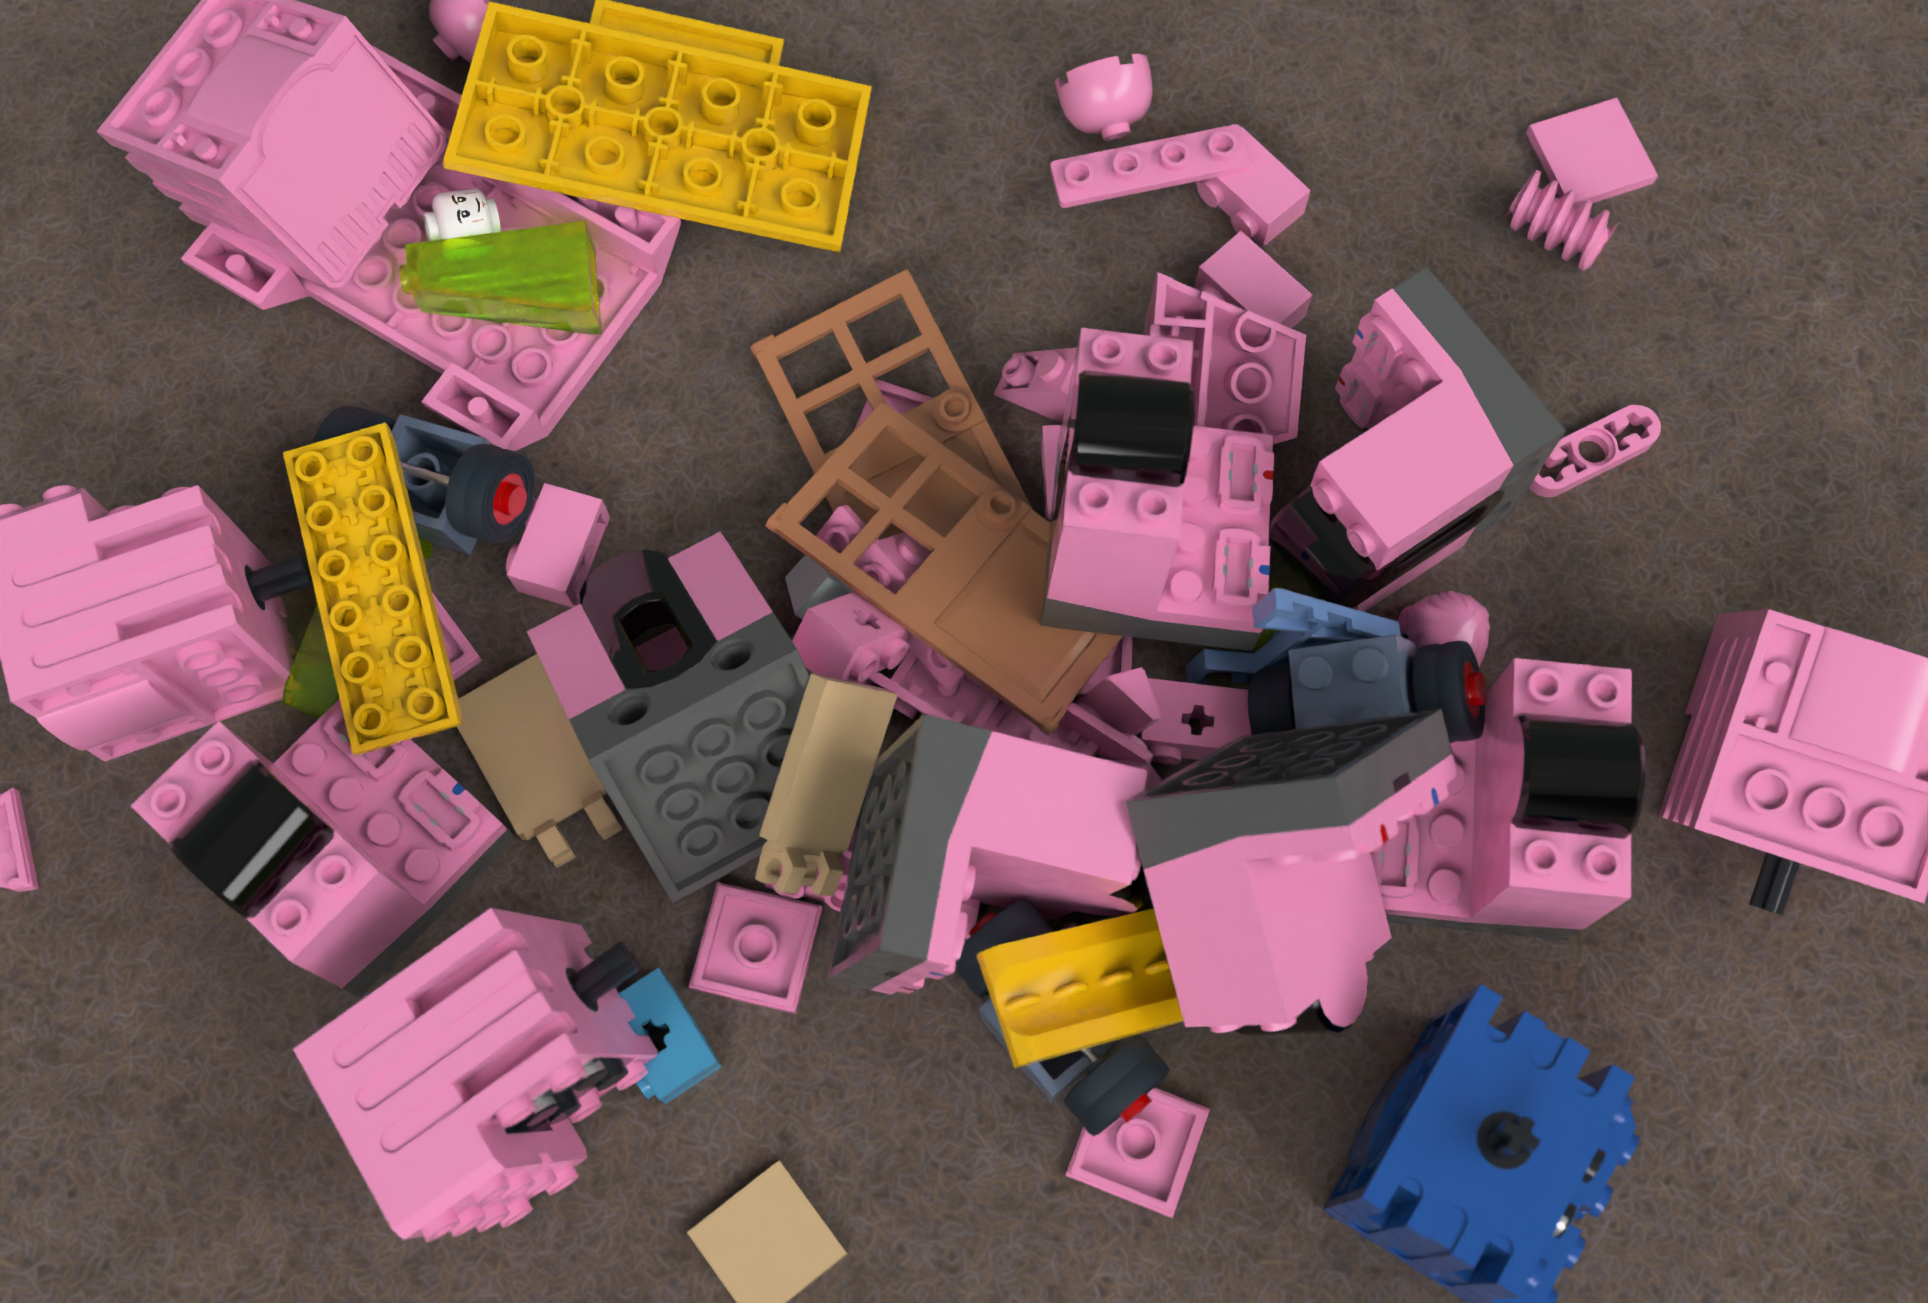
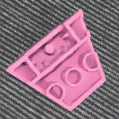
(1242, 363)

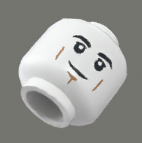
(461, 215)

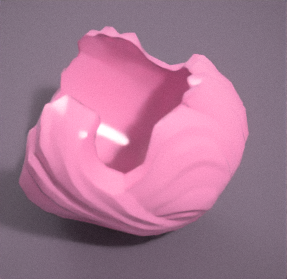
(1447, 619)

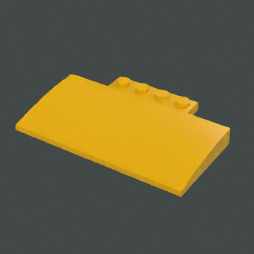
(661, 120)

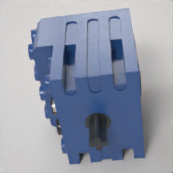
(1487, 1154)

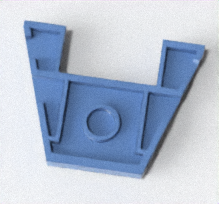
(1301, 623)

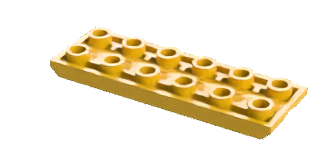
(372, 589)
(1080, 987)

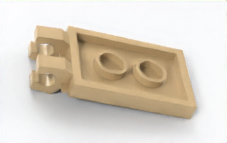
(533, 757)
(822, 783)

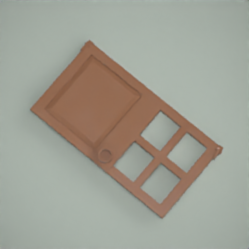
(949, 418)
(978, 588)

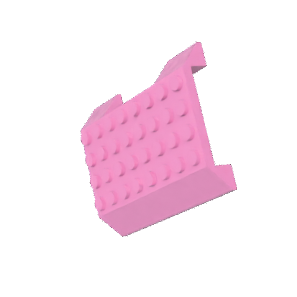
(495, 375)

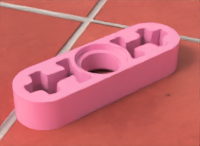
(1603, 433)

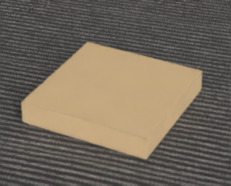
(767, 1240)

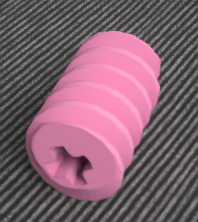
(1560, 221)

